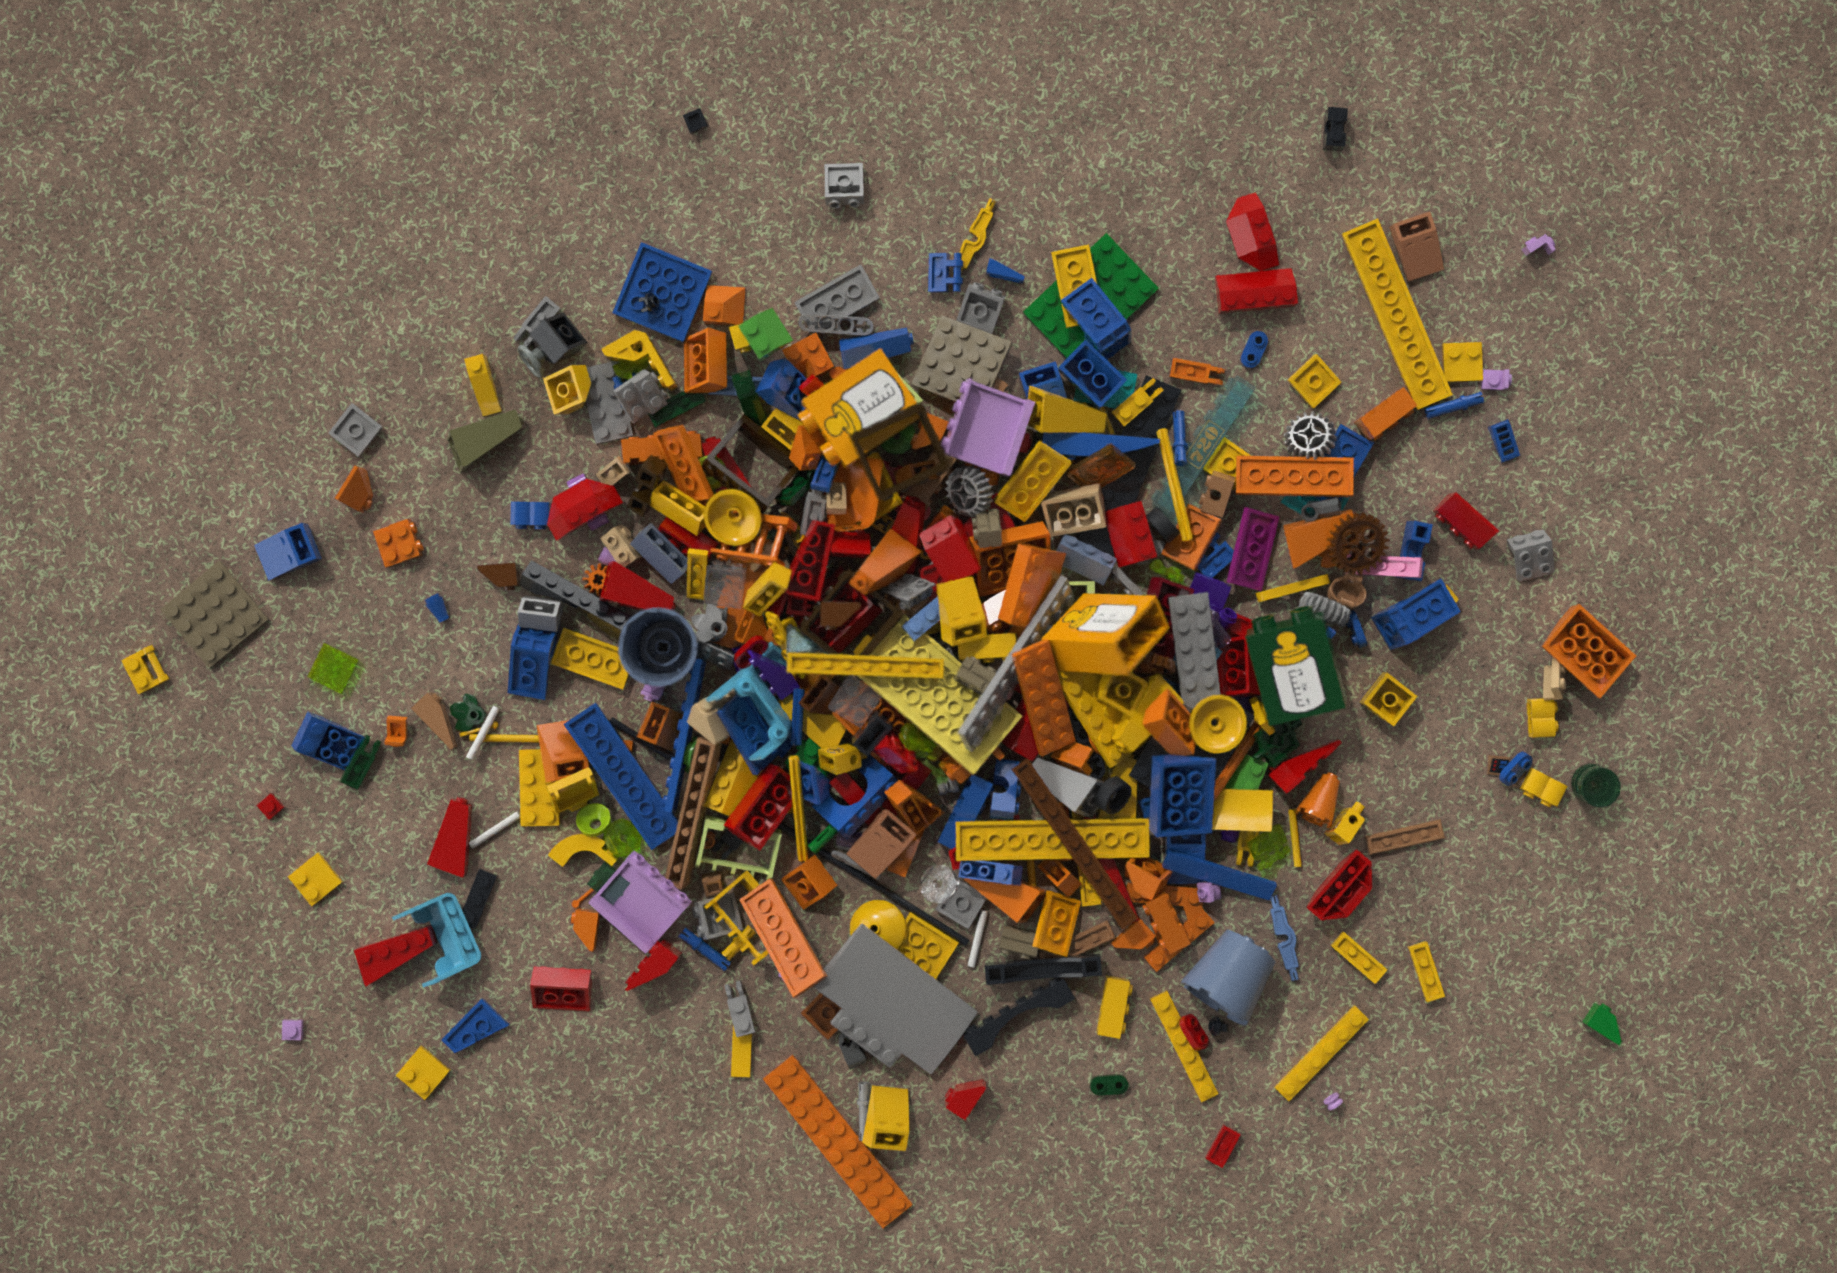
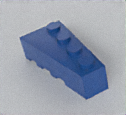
(967, 807)

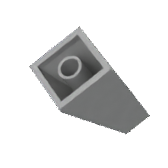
(1070, 787)

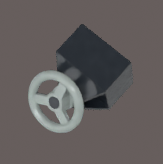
(554, 341)

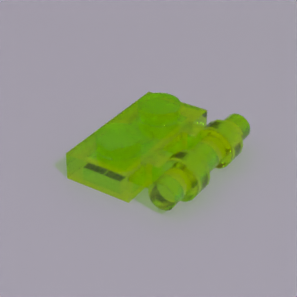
(1171, 573)
(1265, 844)

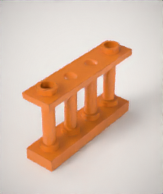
(769, 522)

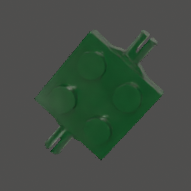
(1277, 745)

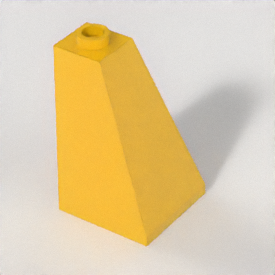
(1061, 414)
(1130, 730)

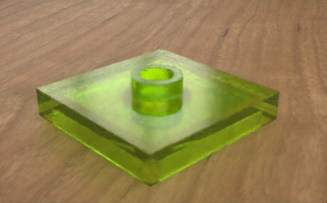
(333, 668)

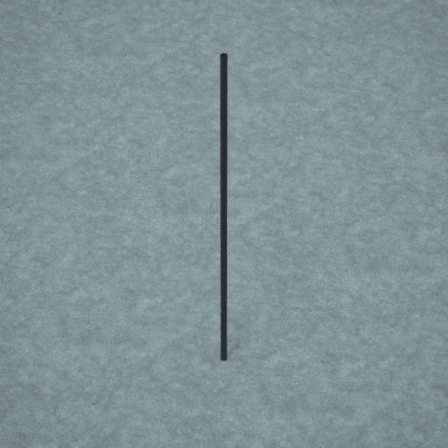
(824, 853)

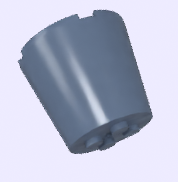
(641, 646)
(1231, 976)

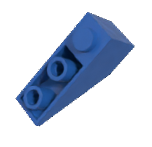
(991, 872)

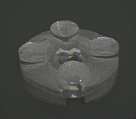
(929, 884)

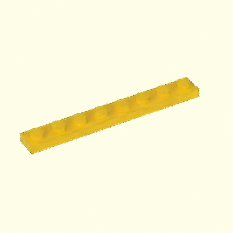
(865, 665)

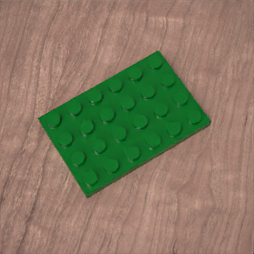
(1115, 275)

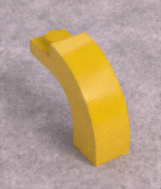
(578, 842)

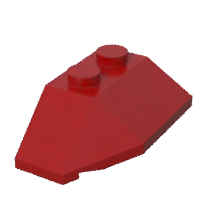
(1252, 233)
(581, 506)
(1343, 888)

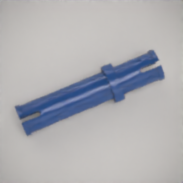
(1462, 402)
(1179, 445)
(705, 949)

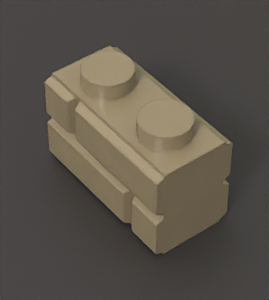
(987, 528)
(974, 675)
(1017, 941)

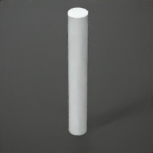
(483, 732)
(494, 830)
(977, 938)

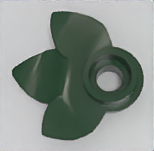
(464, 713)

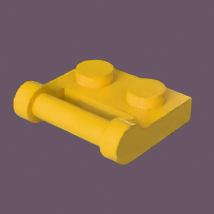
(140, 673)

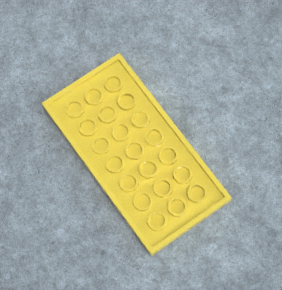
(937, 704)

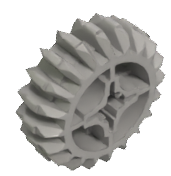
(1295, 433)
(967, 486)
(1334, 612)

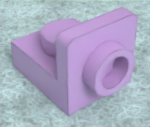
(1496, 379)
(652, 692)
(1208, 892)

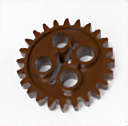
(1358, 559)
(1154, 665)

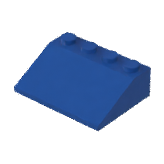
(1181, 795)

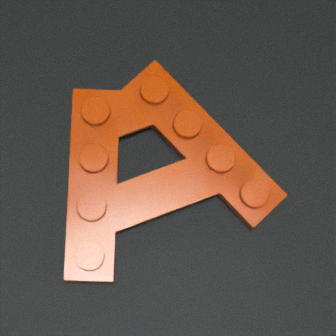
(1194, 926)

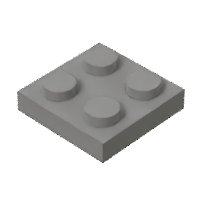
(355, 430)
(963, 905)

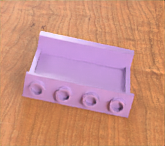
(987, 427)
(647, 904)

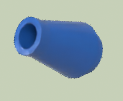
(437, 607)

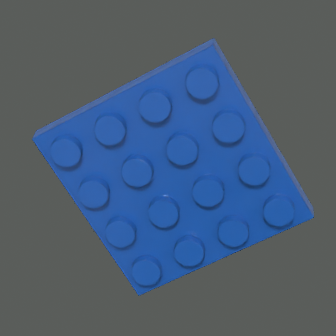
(674, 282)

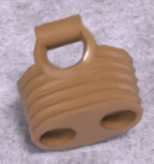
(1348, 590)

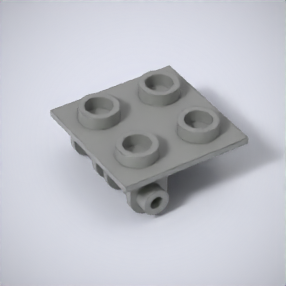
(909, 590)
(708, 652)

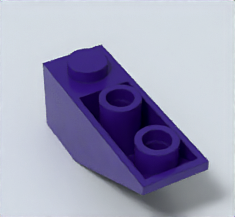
(780, 681)

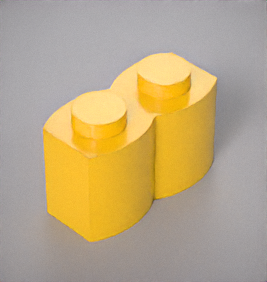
(1542, 717)
(1543, 787)

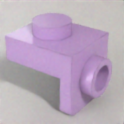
(1532, 244)

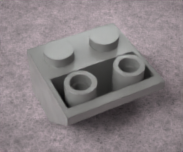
(540, 613)

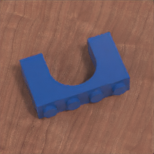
(849, 818)

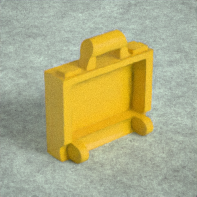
(573, 791)

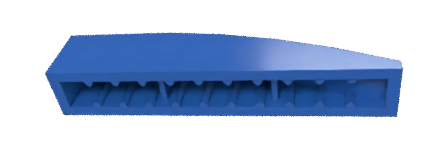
(1085, 444)

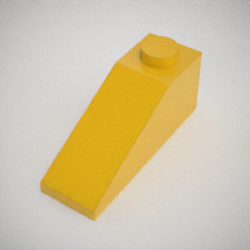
(483, 384)

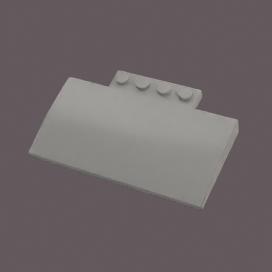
(892, 1003)

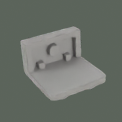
(1532, 555)

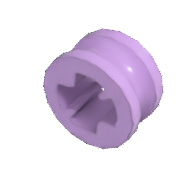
(1333, 1101)

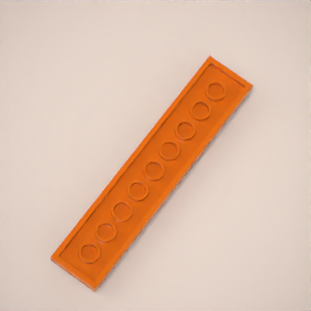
(837, 1141)

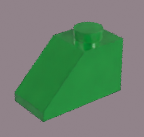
(1603, 1022)

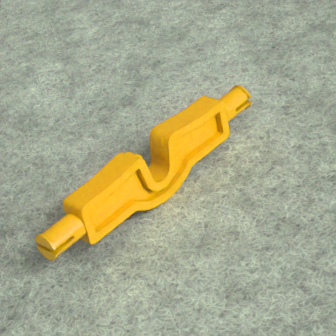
(978, 229)

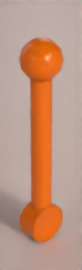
(576, 903)

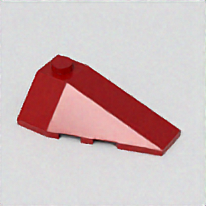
(1291, 771)

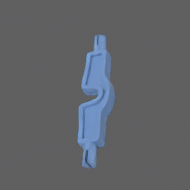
(1286, 947)

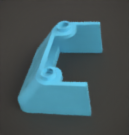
(749, 683)
(452, 933)

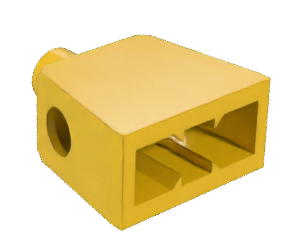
(840, 758)

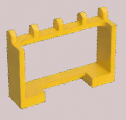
(750, 884)

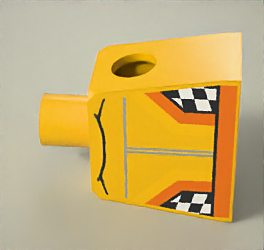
(1342, 830)

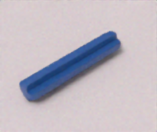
(797, 717)

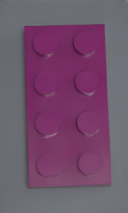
(1252, 549)

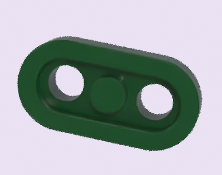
(1109, 1084)

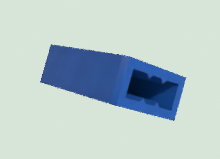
(859, 347)

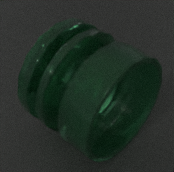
(1606, 785)

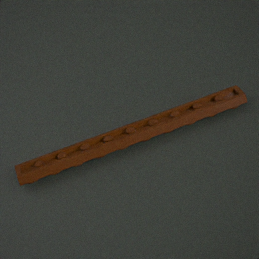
(1074, 843)

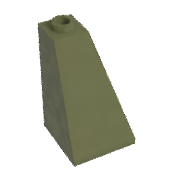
(480, 438)

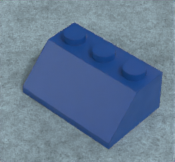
(1092, 374)

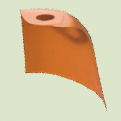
(860, 497)

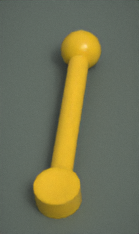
(494, 725)

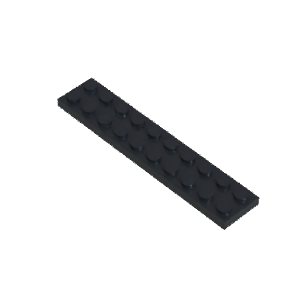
(1127, 487)

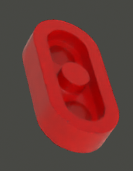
(757, 644)
(1194, 1032)

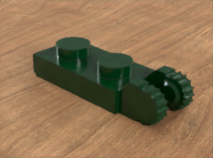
(796, 488)
(359, 764)

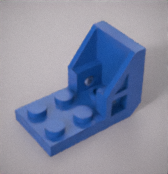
(1098, 318)
(1415, 615)
(530, 662)

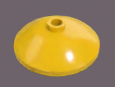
(726, 525)
(1229, 727)
(885, 916)

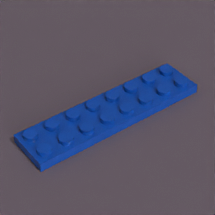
(677, 765)
(622, 775)

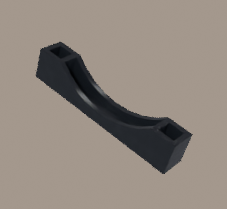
(546, 583)
(1042, 968)
(983, 1035)

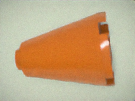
(1320, 802)

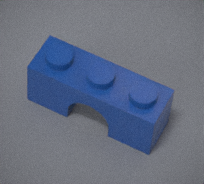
(1414, 540)
(1004, 804)

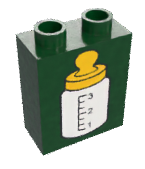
(1295, 666)

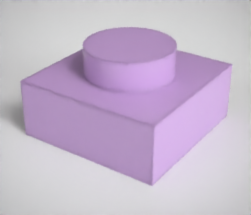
(292, 1029)

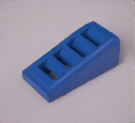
(1003, 272)
(1495, 437)

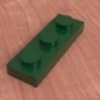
(676, 406)

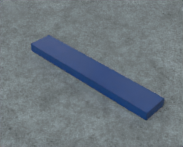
(1219, 874)

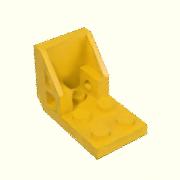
(627, 349)

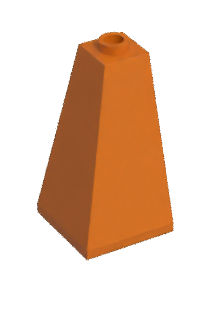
(1310, 538)
(885, 563)
(1014, 900)

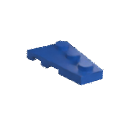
(474, 1026)

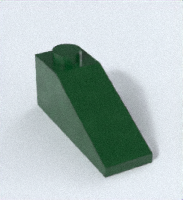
(748, 397)

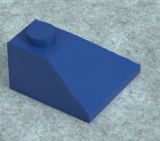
(814, 784)

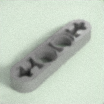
(835, 327)

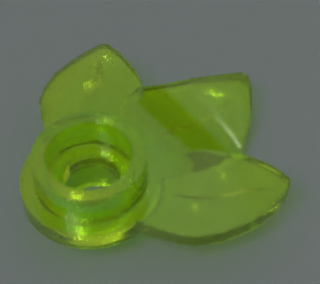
(625, 367)

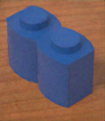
(529, 514)

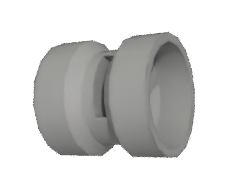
(943, 786)

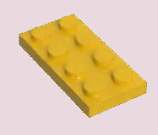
(1072, 269)
(1032, 481)
(590, 658)
(534, 797)

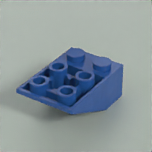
(1043, 377)
(781, 387)
(288, 551)
(326, 741)
(1188, 844)

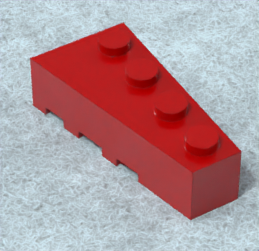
(811, 561)
(387, 954)

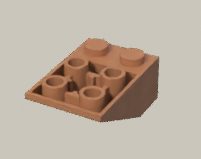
(1417, 246)
(881, 843)

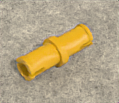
(736, 944)

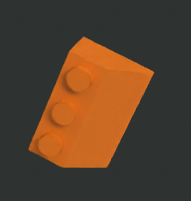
(705, 362)
(1169, 724)

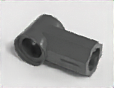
(1323, 509)

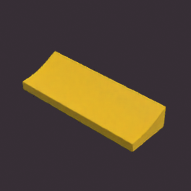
(1243, 810)

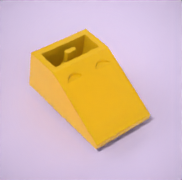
(782, 427)
(960, 612)
(887, 1119)

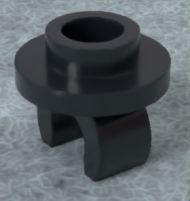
(651, 301)
(1216, 1026)

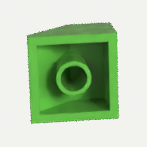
(765, 333)
(1248, 774)

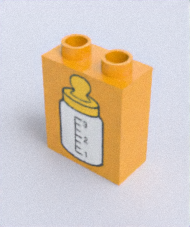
(853, 402)
(1106, 633)

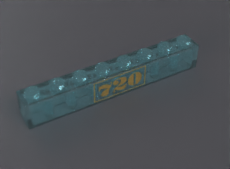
(1206, 440)

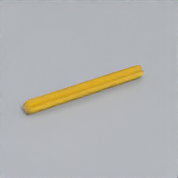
(1174, 485)
(798, 808)

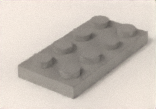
(839, 297)
(605, 412)

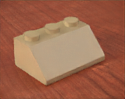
(1074, 510)
(707, 722)

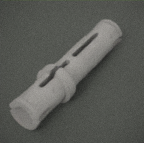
(863, 1102)

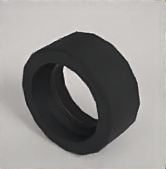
(1162, 524)
(1113, 795)

